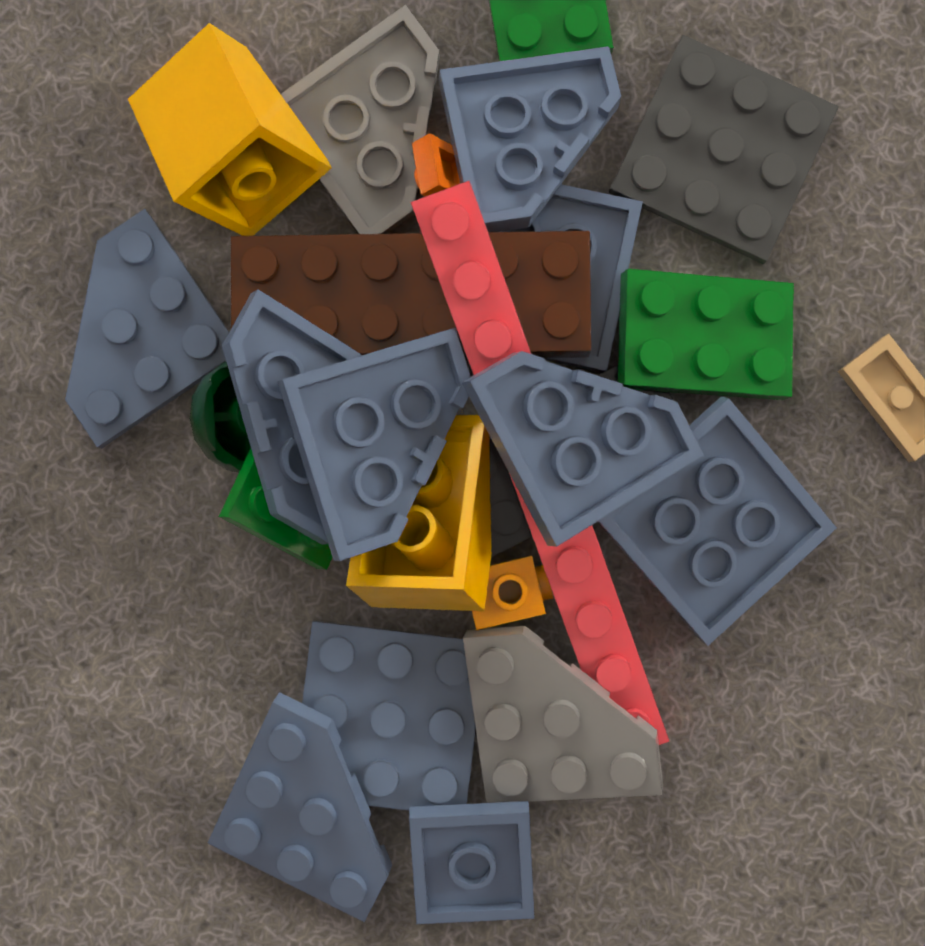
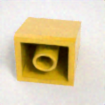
(225, 134)

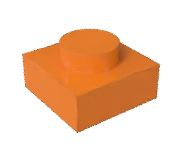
(434, 165)

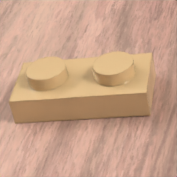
(891, 393)

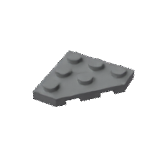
(366, 114)
(552, 727)

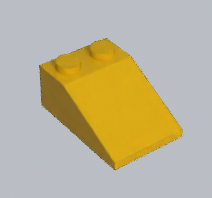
(447, 539)

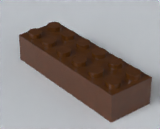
(387, 292)

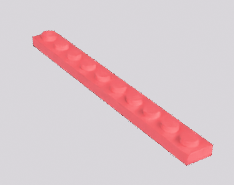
(489, 333)

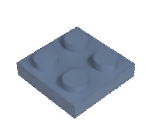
(472, 862)

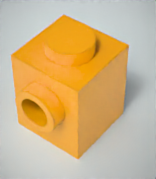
(514, 593)

